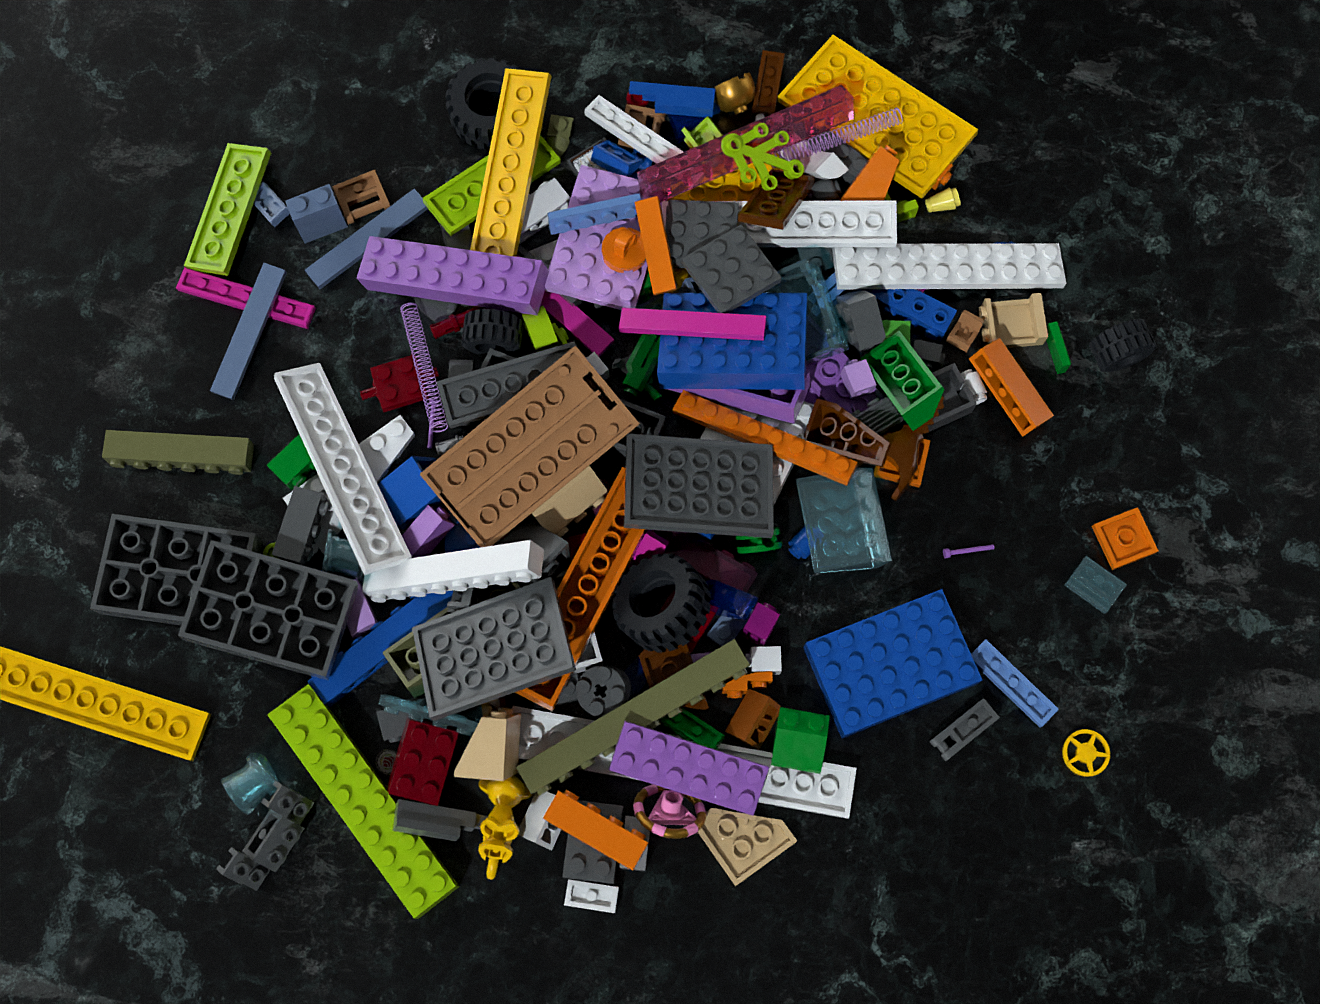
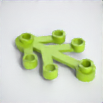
(759, 156)

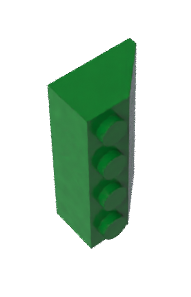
(905, 380)

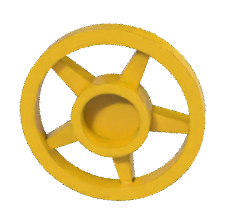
(1086, 753)

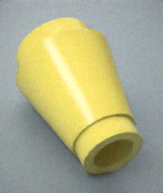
(944, 200)

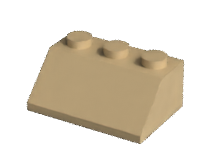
(571, 503)

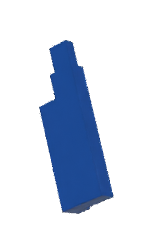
(676, 98)

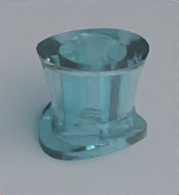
(340, 557)
(250, 783)

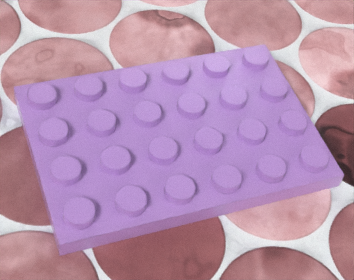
(578, 261)

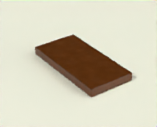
(778, 205)

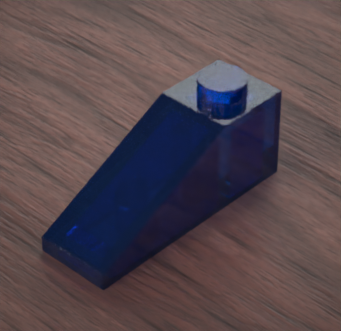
(730, 601)

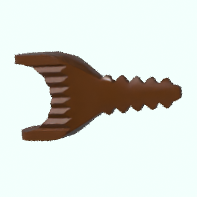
(905, 451)

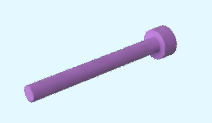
(430, 435)
(947, 553)

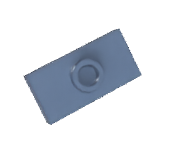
(270, 205)

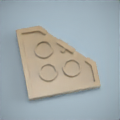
(744, 841)

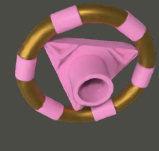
(669, 812)

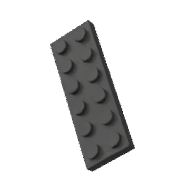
(485, 390)

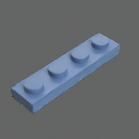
(593, 214)
(1013, 683)

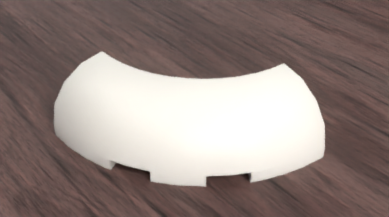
(819, 165)

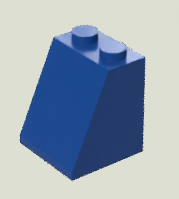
(408, 492)

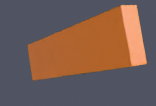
(656, 245)

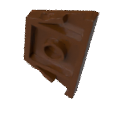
(662, 665)

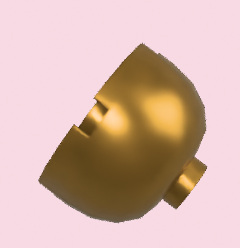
(735, 94)

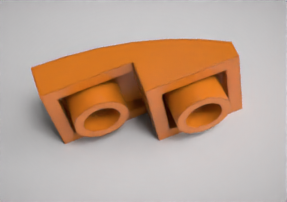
(737, 687)

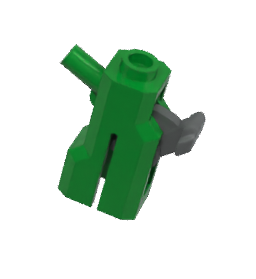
(640, 368)

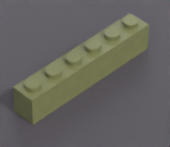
(178, 451)

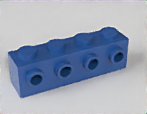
(912, 305)

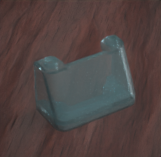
(824, 328)

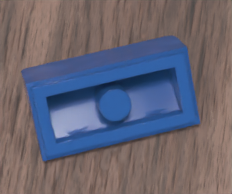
(615, 159)

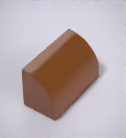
(753, 719)

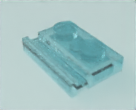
(1095, 584)

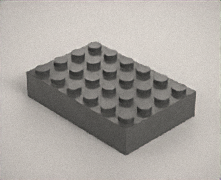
(154, 566)
(269, 610)

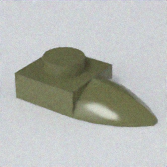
(559, 133)

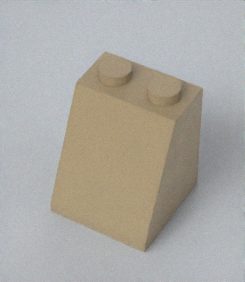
(492, 748)

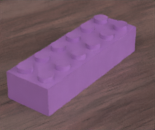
(772, 403)

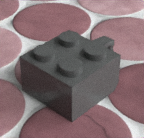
(860, 320)

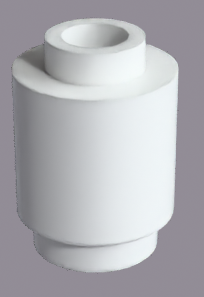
(975, 385)

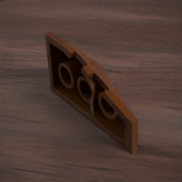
(844, 434)

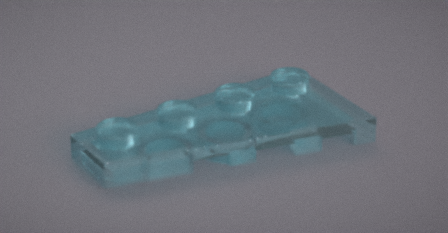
(418, 713)

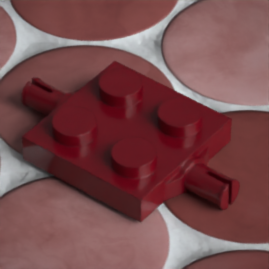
(397, 383)

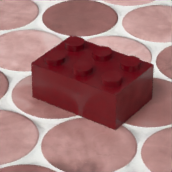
(422, 761)

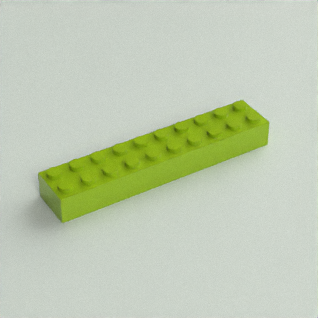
(362, 801)

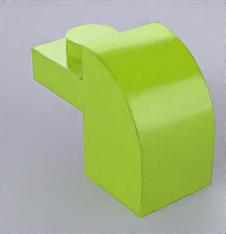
(539, 329)

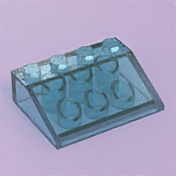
(844, 522)

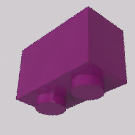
(760, 624)

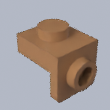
(965, 331)

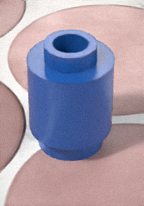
(799, 545)

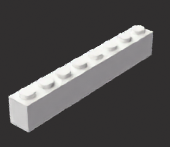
(456, 571)

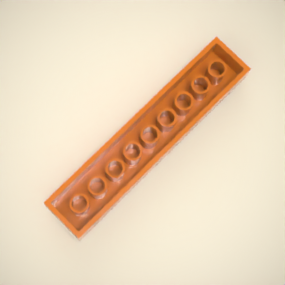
(591, 583)

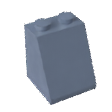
(316, 213)

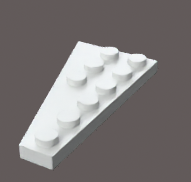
(380, 452)

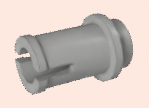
(443, 447)

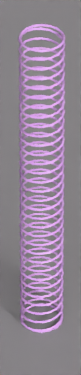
(837, 134)
(420, 383)

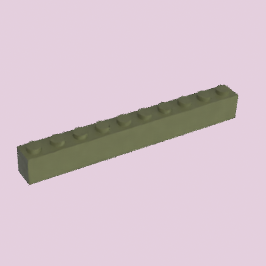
(645, 710)

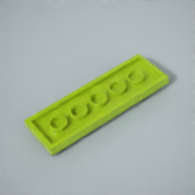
(458, 200)
(227, 209)

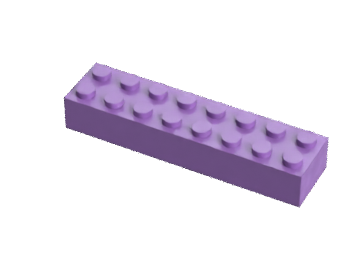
(453, 275)

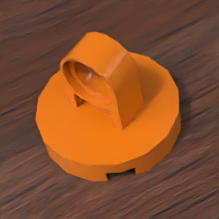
(623, 250)

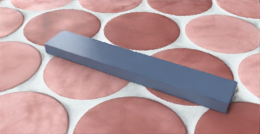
(353, 247)
(248, 331)

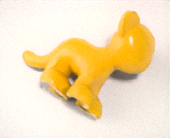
(500, 826)

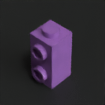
(427, 531)

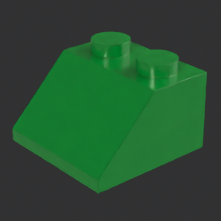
(800, 740)

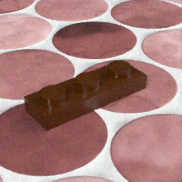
(768, 83)

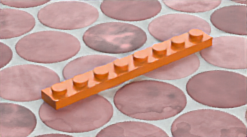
(752, 431)

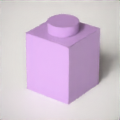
(857, 378)

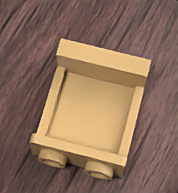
(1014, 321)

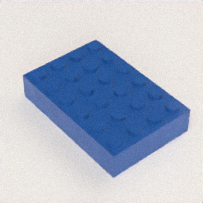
(738, 363)
(892, 663)

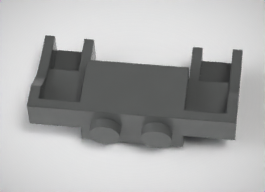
(271, 840)

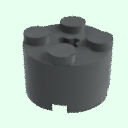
(590, 686)

